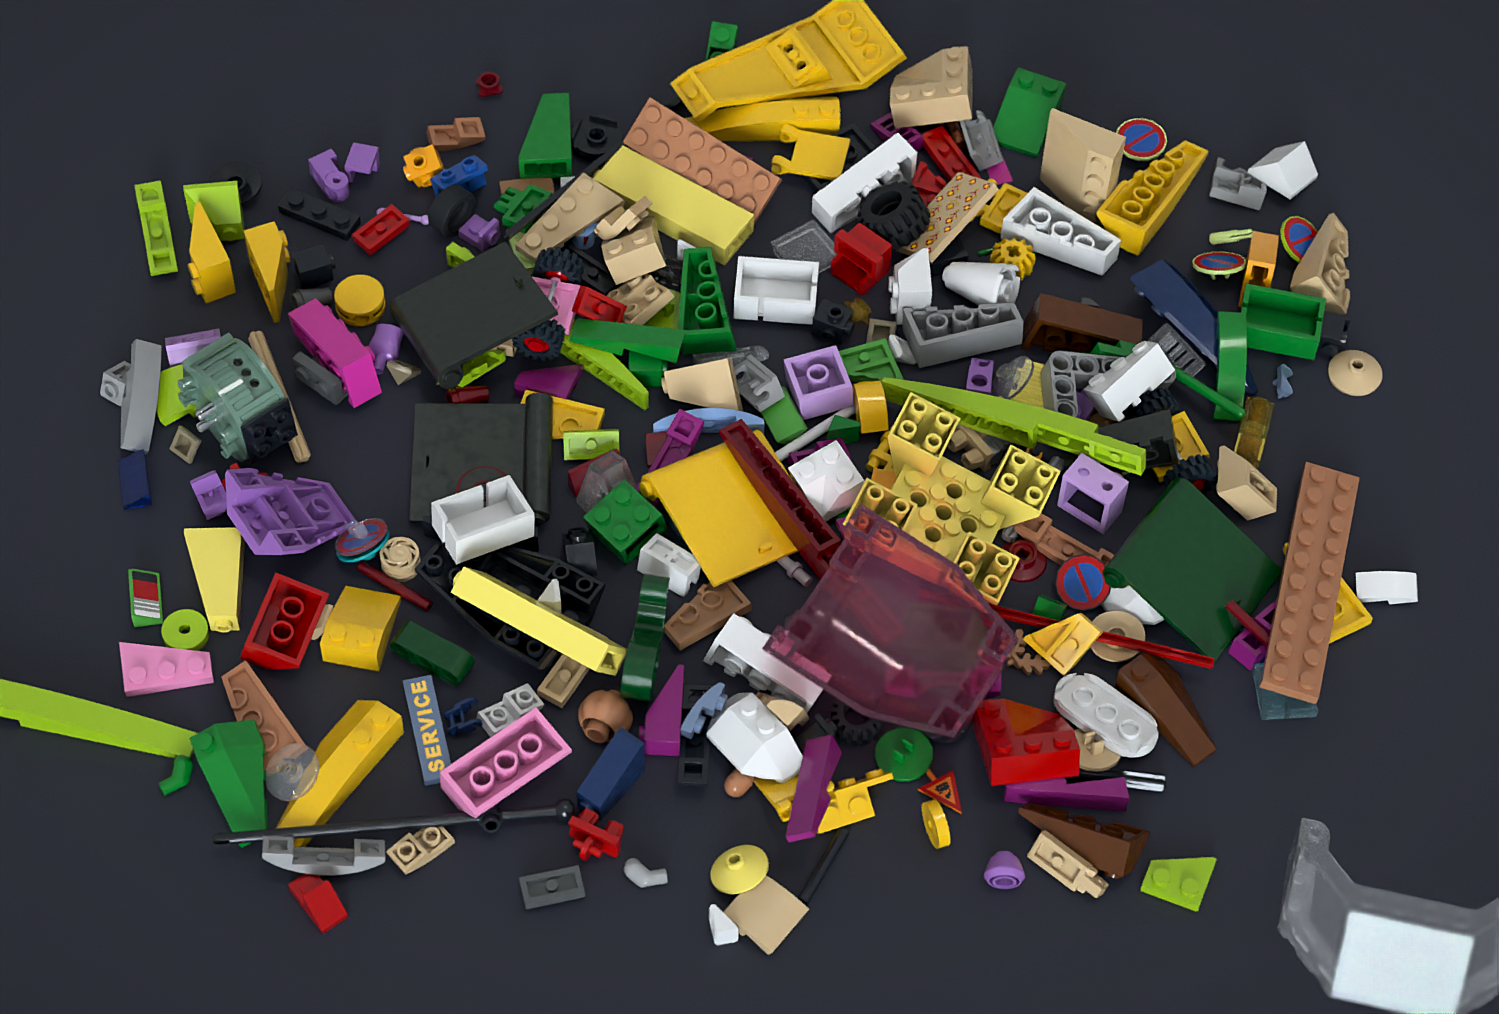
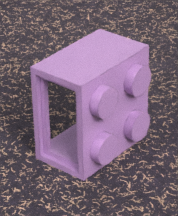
(1098, 483)

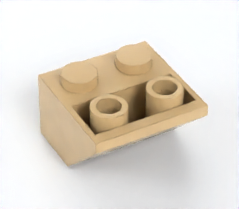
(1244, 486)

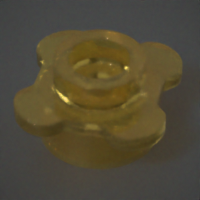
(860, 310)

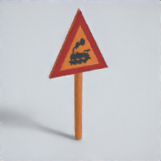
(943, 790)

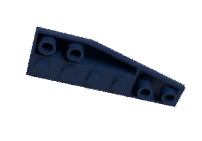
(1185, 307)

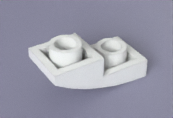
(1387, 585)
(511, 708)

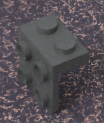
(318, 378)

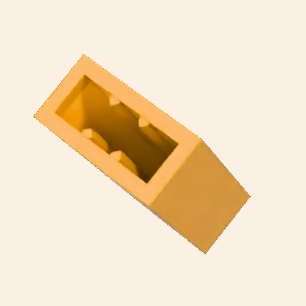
(1260, 261)

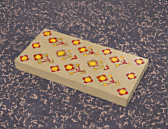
(951, 213)

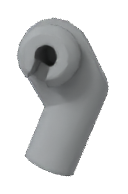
(642, 876)

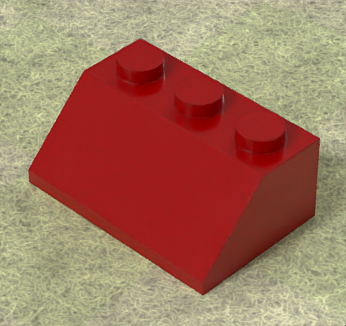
(284, 624)

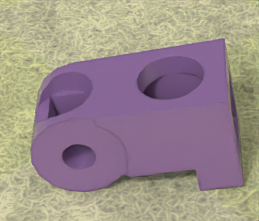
(326, 174)
(980, 376)

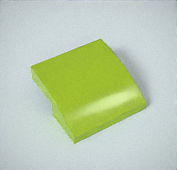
(168, 404)

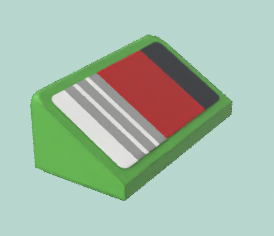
(145, 598)

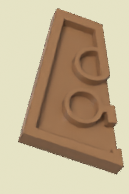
(706, 613)

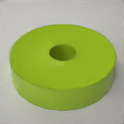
(185, 620)

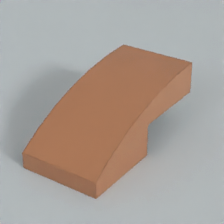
(459, 135)

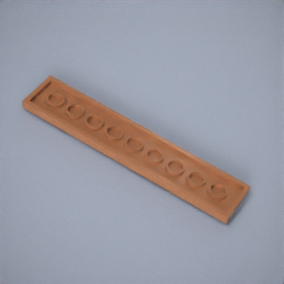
(1309, 583)

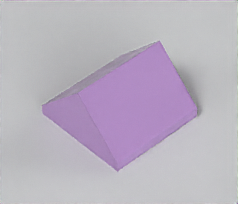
(183, 346)

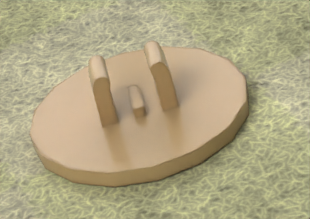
(1093, 753)

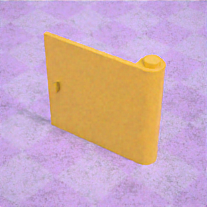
(719, 512)

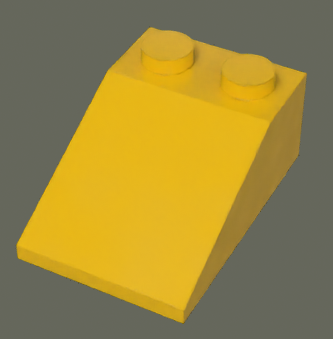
(209, 261)
(269, 264)
(359, 628)

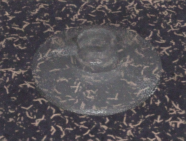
(1012, 377)
(299, 777)

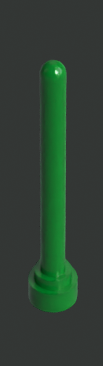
(1209, 393)

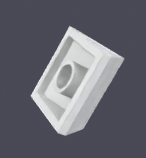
(1286, 169)

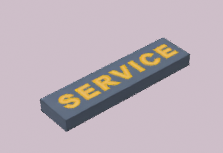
(427, 727)

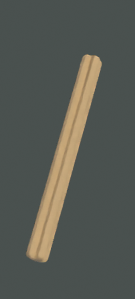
(260, 347)

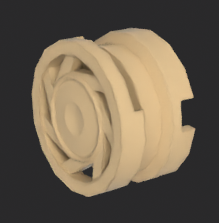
(400, 558)

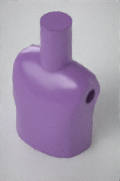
(385, 345)

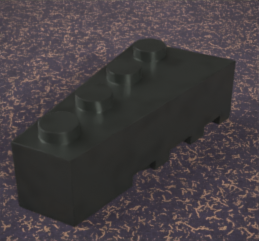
(1150, 432)

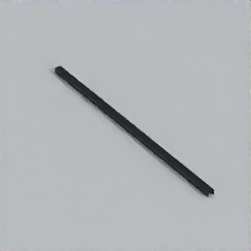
(596, 165)

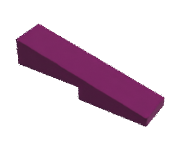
(1098, 794)
(811, 796)

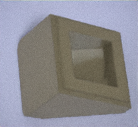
(880, 329)

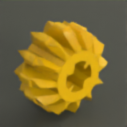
(1014, 253)

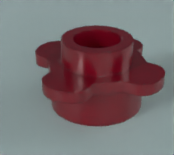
(489, 84)

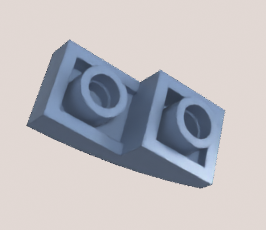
(708, 704)

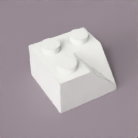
(910, 284)
(828, 480)

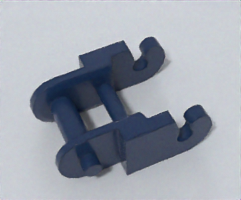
(459, 710)

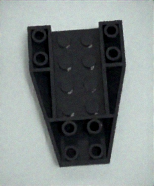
(527, 573)

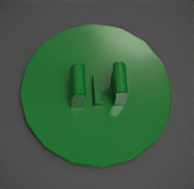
(904, 754)

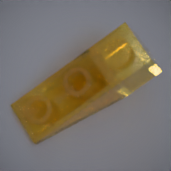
(1254, 430)

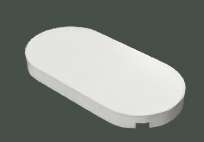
(1114, 717)

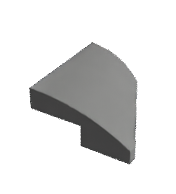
(1237, 186)

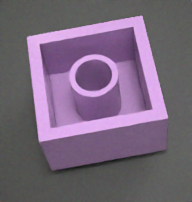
(818, 382)

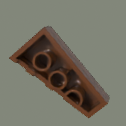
(1076, 326)

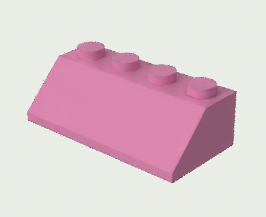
(503, 763)

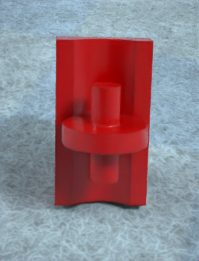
(593, 839)

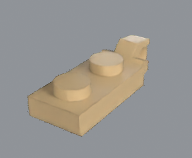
(1066, 865)

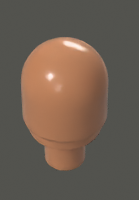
(737, 783)

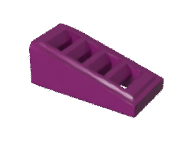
(913, 137)

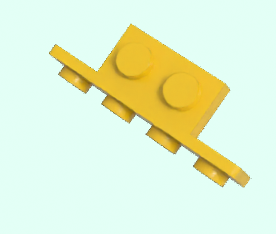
(852, 801)

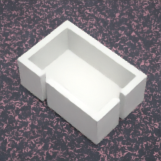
(776, 290)
(475, 530)

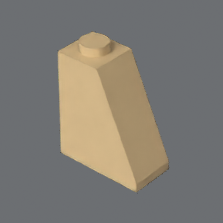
(704, 384)

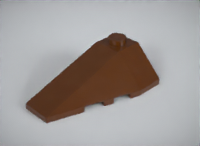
(1160, 692)
(1105, 846)

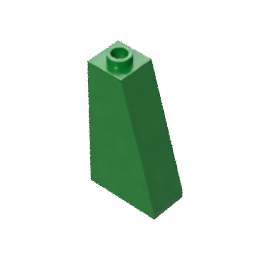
(548, 141)

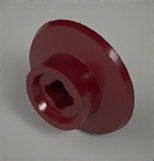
(1032, 566)

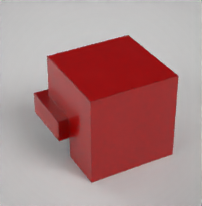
(861, 258)

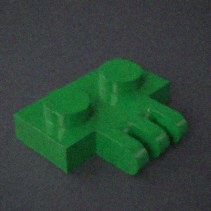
(517, 204)

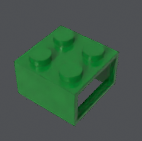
(622, 519)

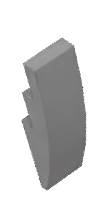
(141, 396)

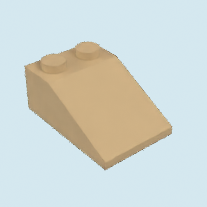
(634, 252)

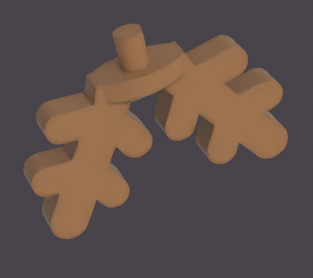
(1026, 663)

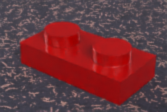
(381, 229)
(597, 306)

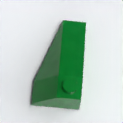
(234, 769)

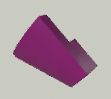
(551, 381)

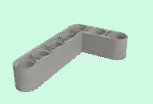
(1073, 370)

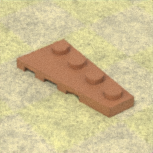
(253, 702)

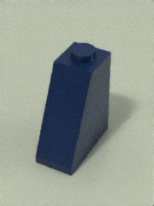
(612, 774)

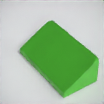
(784, 419)

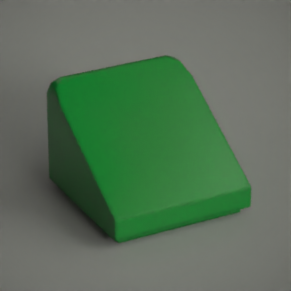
(844, 428)

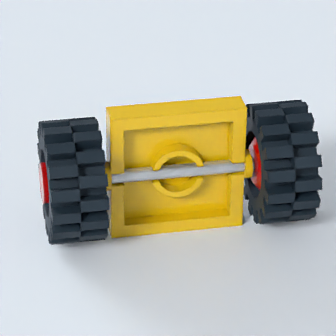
(1192, 454)

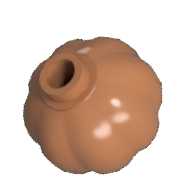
(602, 713)

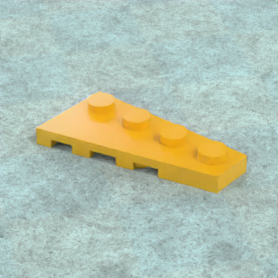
(1349, 612)

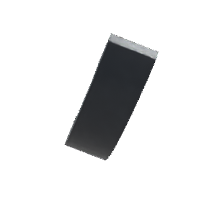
(695, 752)

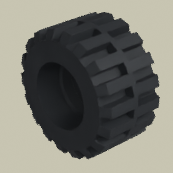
(895, 213)

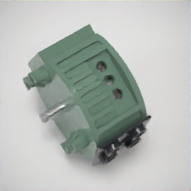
(237, 399)

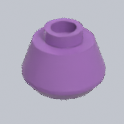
(1004, 871)

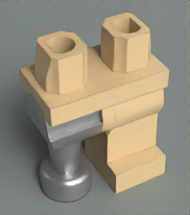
(980, 448)

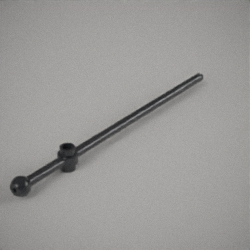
(489, 820)

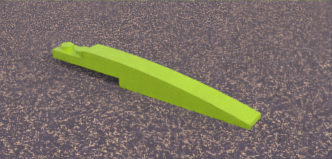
(595, 361)
(1022, 423)
(91, 721)

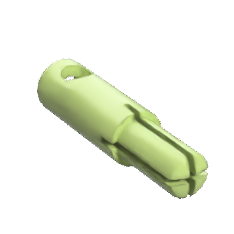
(1229, 236)

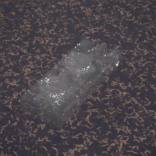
(738, 356)

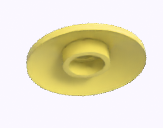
(739, 869)

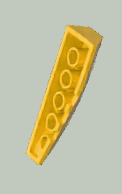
(764, 119)
(1144, 202)
(344, 761)

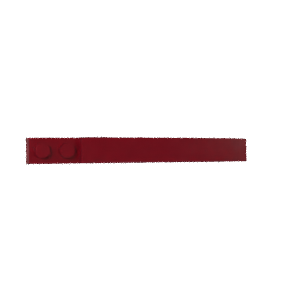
(782, 497)

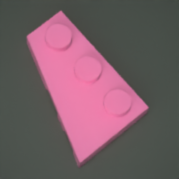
(161, 669)

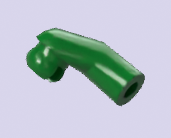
(180, 776)

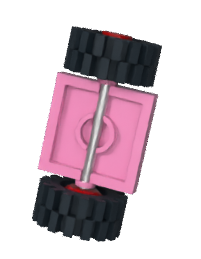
(559, 279)

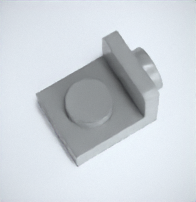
(114, 383)

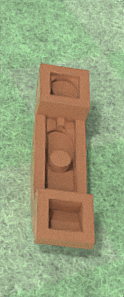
(1054, 542)

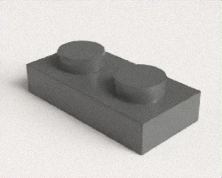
(552, 887)

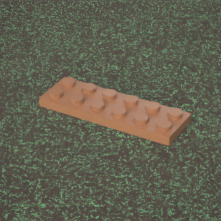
(701, 158)

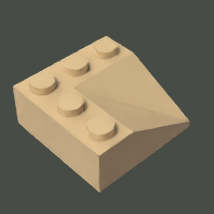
(934, 90)

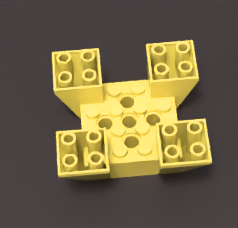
(951, 505)

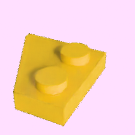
(1064, 641)

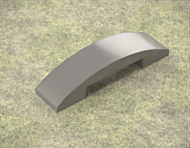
(323, 861)

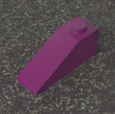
(664, 719)

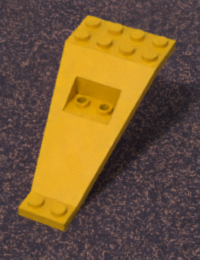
(838, 44)

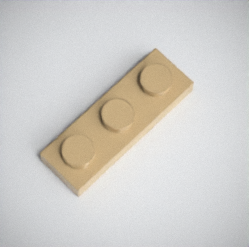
(563, 680)

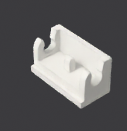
(669, 560)

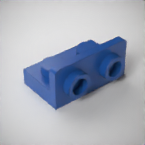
(466, 173)

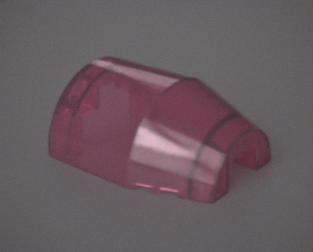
(896, 632)

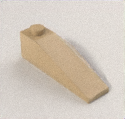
(1323, 267)

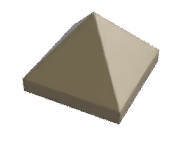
(402, 371)
(185, 444)

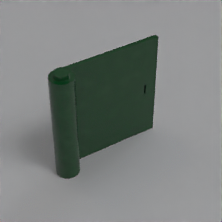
(1191, 565)

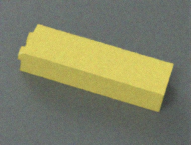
(678, 205)
(539, 621)

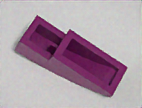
(1247, 647)

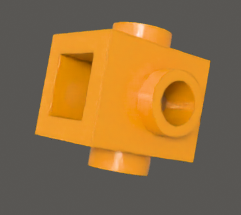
(422, 165)

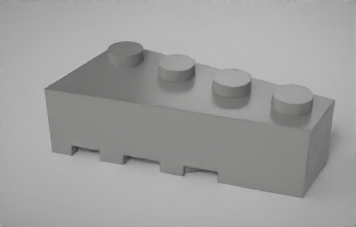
(961, 332)

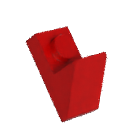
(318, 901)

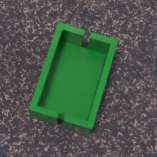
(1282, 321)

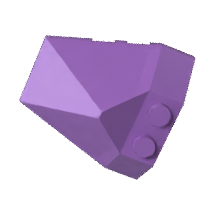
(283, 514)

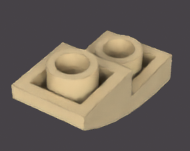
(420, 848)

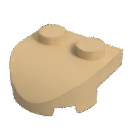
(622, 219)

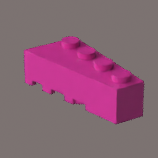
(337, 350)

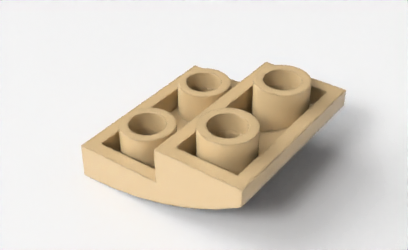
(642, 298)
(766, 913)

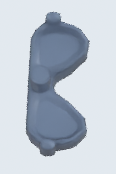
(1283, 387)

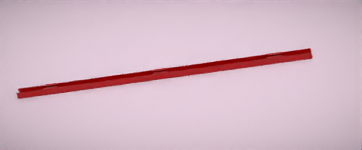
(1112, 639)

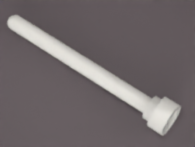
(812, 434)

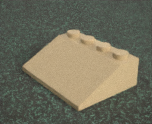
(1081, 163)

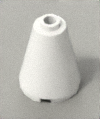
(983, 281)

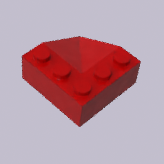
(1024, 743)

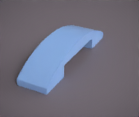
(714, 420)

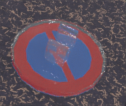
(360, 536)

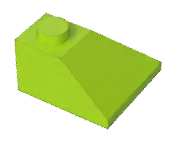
(221, 205)

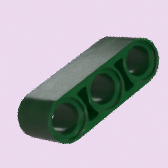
(432, 653)

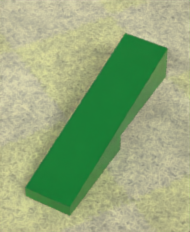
(615, 337)

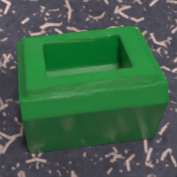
(1049, 608)

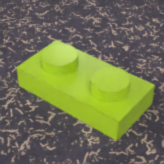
(589, 443)

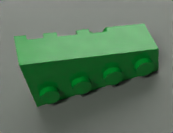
(703, 305)

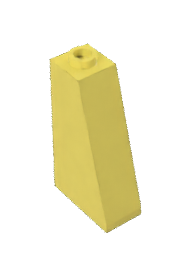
(218, 568)

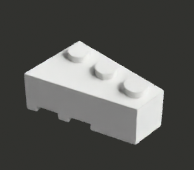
(1128, 380)

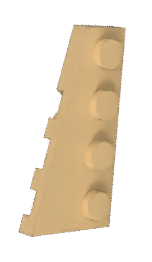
(569, 216)

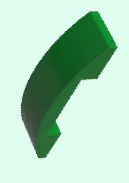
(1231, 361)

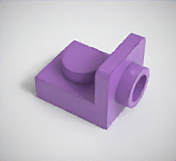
(480, 232)

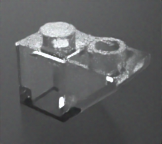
(602, 478)

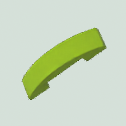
(156, 228)

